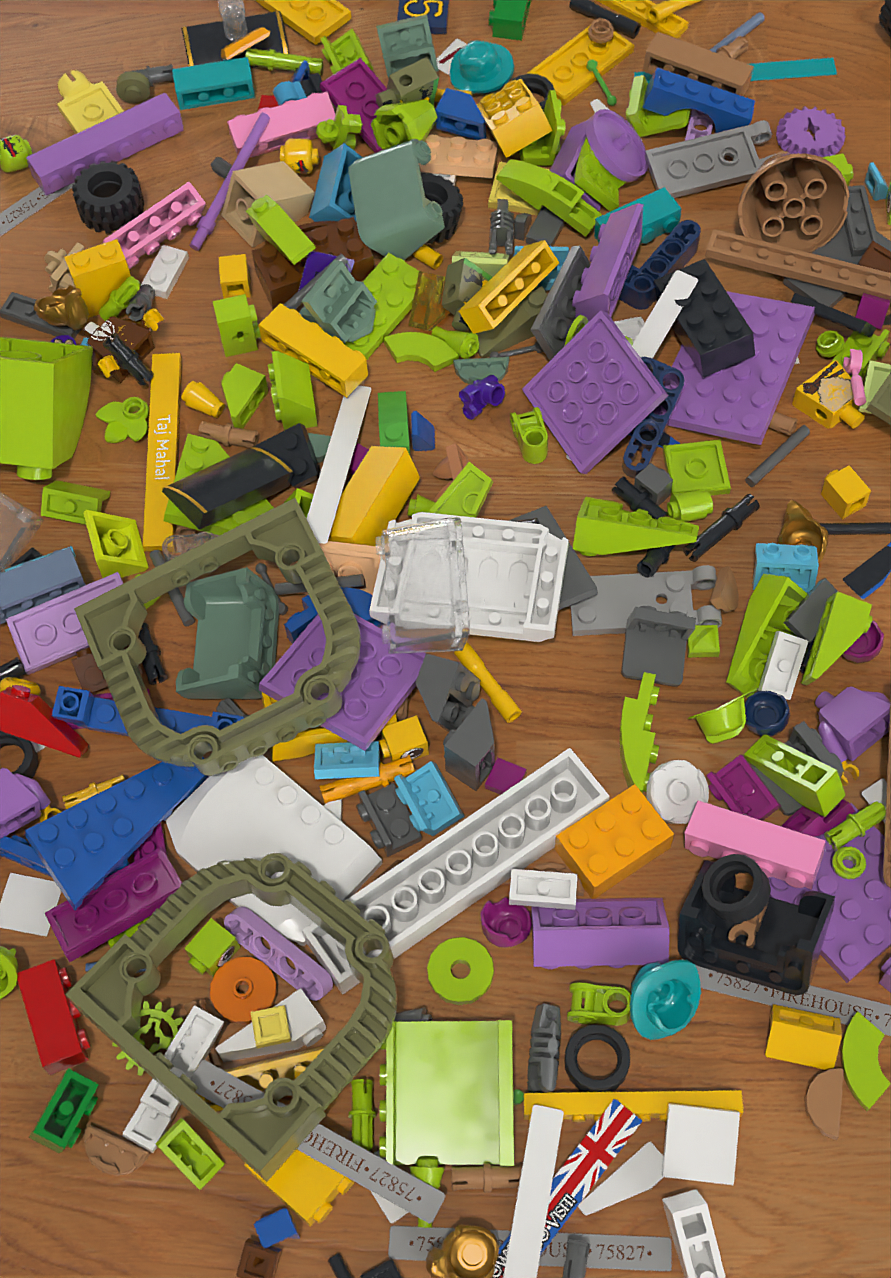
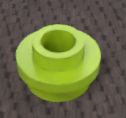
(830, 343)
(854, 856)

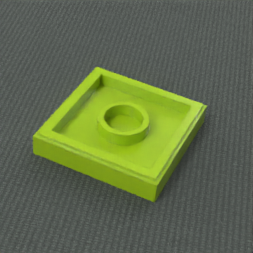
(697, 467)

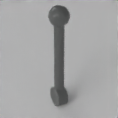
(536, 347)
(261, 569)

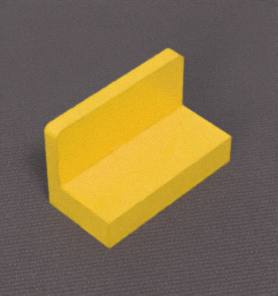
(803, 1037)

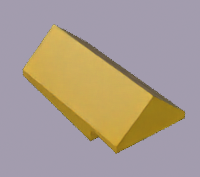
(374, 495)

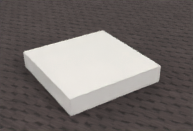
(700, 1144)

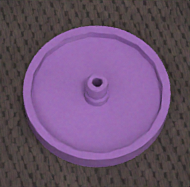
(616, 145)

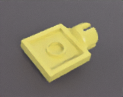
(85, 102)

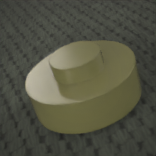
(133, 87)

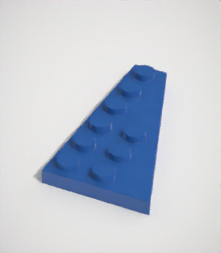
(104, 830)

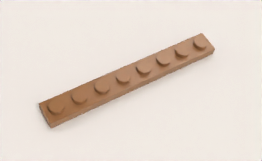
(798, 265)

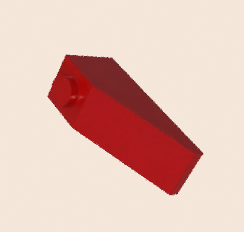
(32, 720)

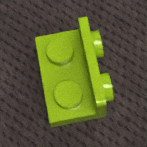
(870, 346)

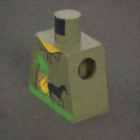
(411, 83)
(461, 284)

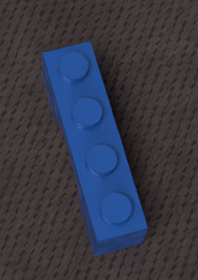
(675, 92)

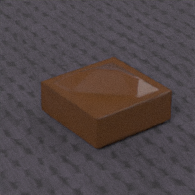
(258, 1261)

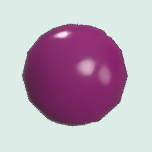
(866, 646)
(505, 923)

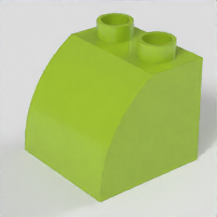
(41, 403)

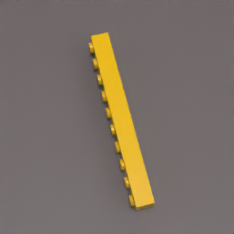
(644, 1105)

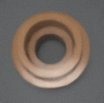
(600, 31)

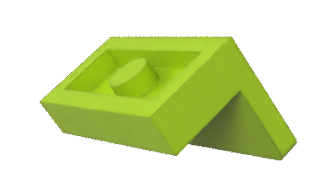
(70, 501)

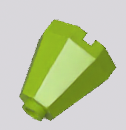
(403, 122)

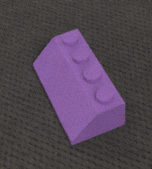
(609, 263)
(601, 933)

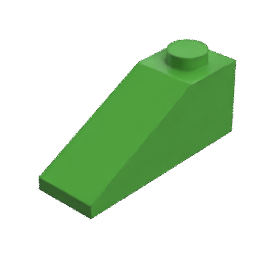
(393, 419)

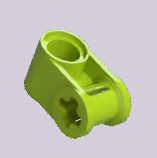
(530, 435)
(596, 1004)

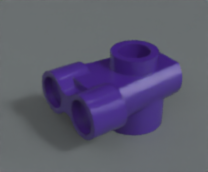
(481, 393)

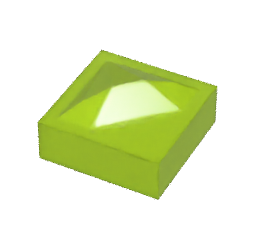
(704, 642)

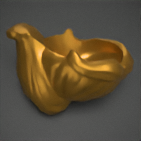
(63, 308)
(802, 530)
(464, 1254)

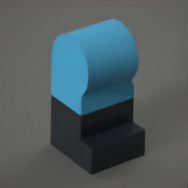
(298, 90)

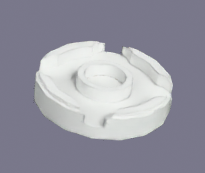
(676, 789)

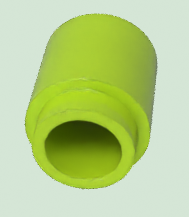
(690, 505)

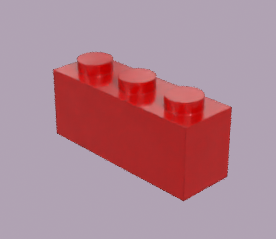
(53, 1017)

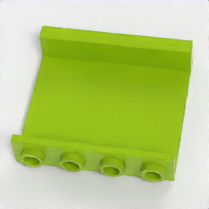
(448, 1093)

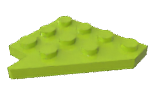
(196, 456)

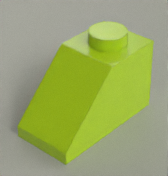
(243, 393)

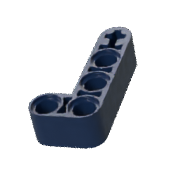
(668, 257)
(654, 423)

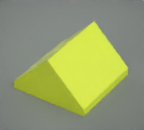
(115, 544)

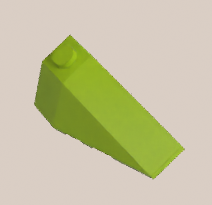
(608, 529)
(766, 611)

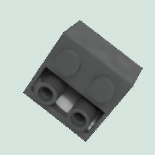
(446, 690)
(470, 748)

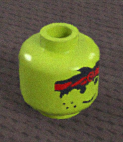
(14, 153)

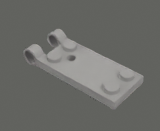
(700, 162)
(623, 592)

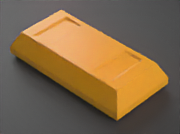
(244, 43)

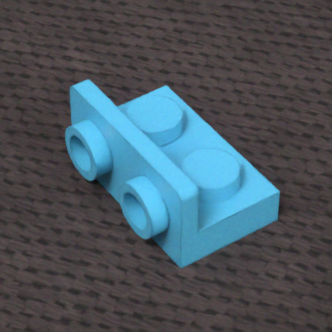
(791, 561)
(346, 761)

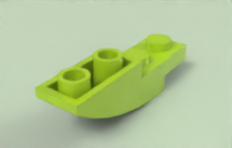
(546, 188)
(635, 739)

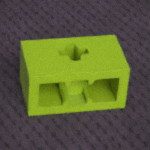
(236, 325)

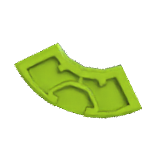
(421, 348)
(861, 1062)

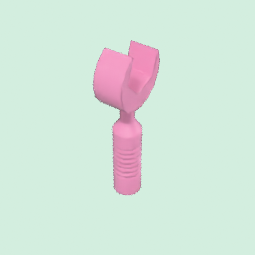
(852, 367)

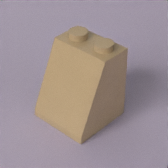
(252, 183)

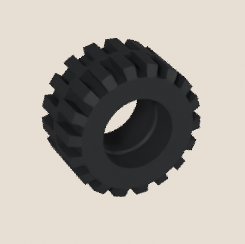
(107, 196)
(448, 198)

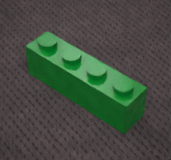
(509, 18)

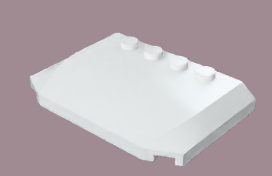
(510, 577)
(263, 813)

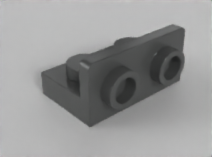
(388, 819)

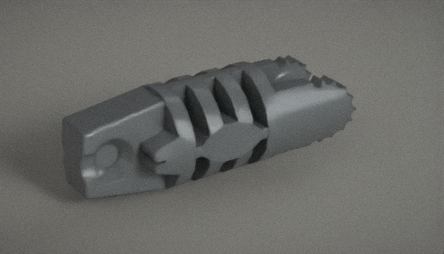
(501, 228)
(544, 1049)

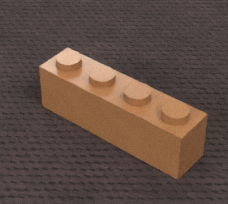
(697, 64)

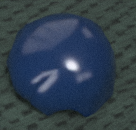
(766, 713)

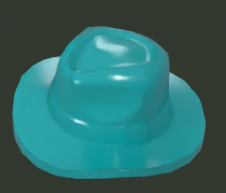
(481, 67)
(664, 998)

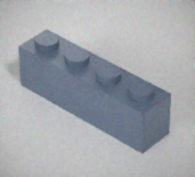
(38, 582)

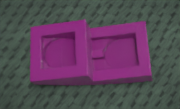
(816, 824)

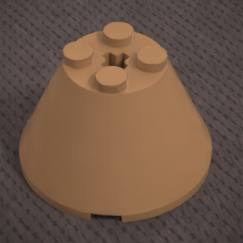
(794, 202)

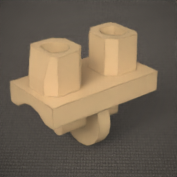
(61, 276)

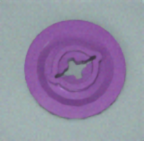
(794, 138)

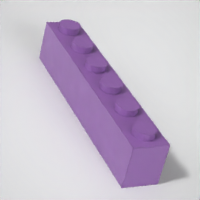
(106, 142)

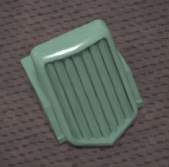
(406, 43)
(340, 304)

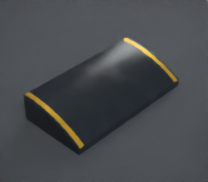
(206, 40)
(229, 486)

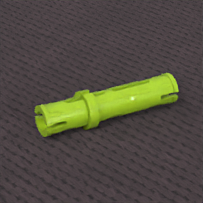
(276, 60)

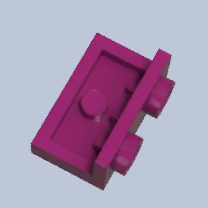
(743, 789)

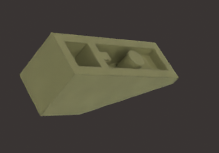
(514, 326)

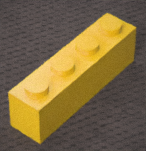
(508, 287)
(306, 341)
(264, 1072)

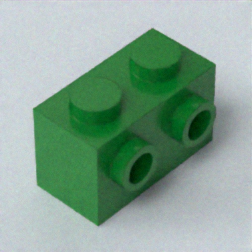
(61, 1115)

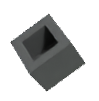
(655, 483)

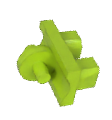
(337, 131)

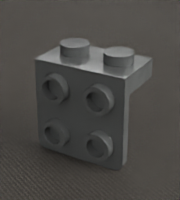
(656, 644)
(810, 743)

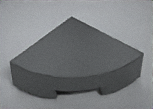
(521, 225)

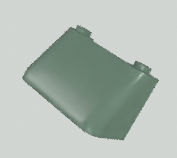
(392, 200)
(233, 636)

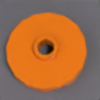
(236, 972)

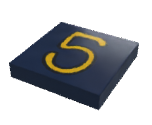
(436, 13)

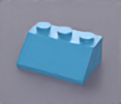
(333, 191)

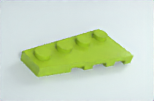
(464, 494)

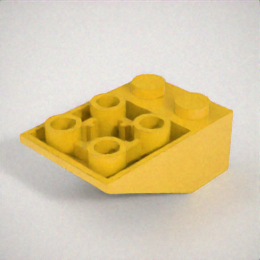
(514, 117)

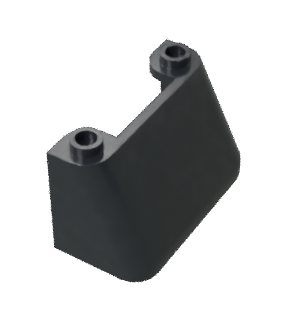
(784, 945)

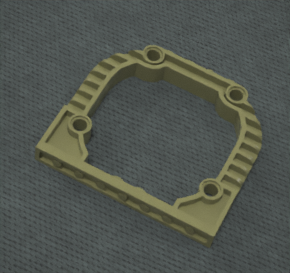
(117, 617)
(259, 1128)

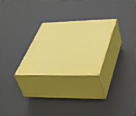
(270, 1026)

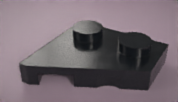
(297, 452)

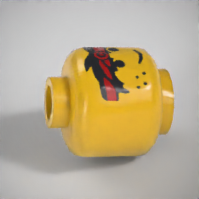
(299, 155)

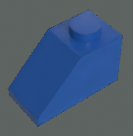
(460, 115)

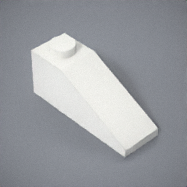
(304, 1028)
(693, 1235)

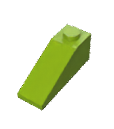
(279, 229)
(840, 626)
(798, 774)

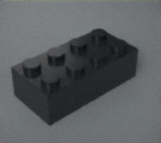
(709, 322)

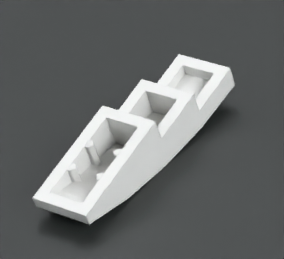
(185, 1053)

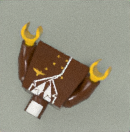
(133, 333)

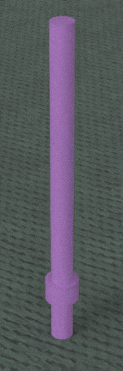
(207, 222)

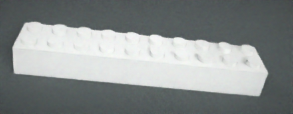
(467, 861)

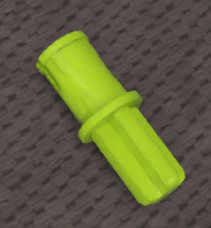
(120, 298)
(855, 825)
(362, 1113)

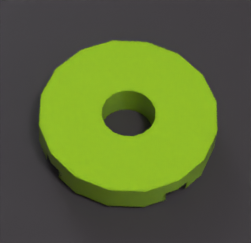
(454, 952)

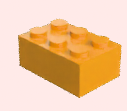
(614, 841)

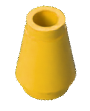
(202, 399)

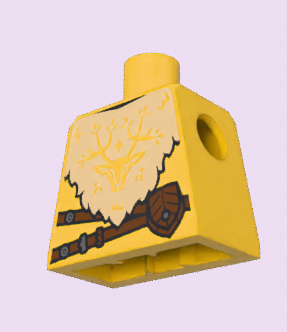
(829, 398)

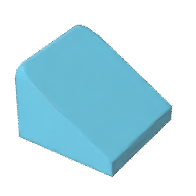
(876, 183)

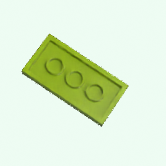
(394, 289)

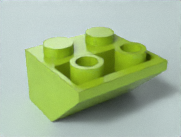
(292, 391)

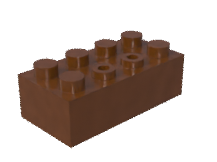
(282, 278)

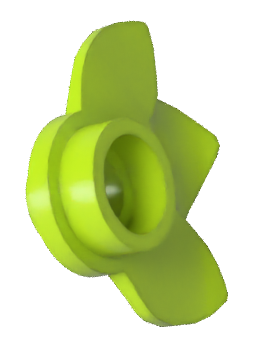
(123, 421)

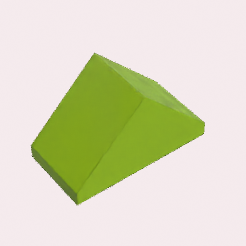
(190, 1153)

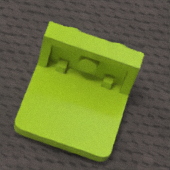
(649, 122)
(545, 148)

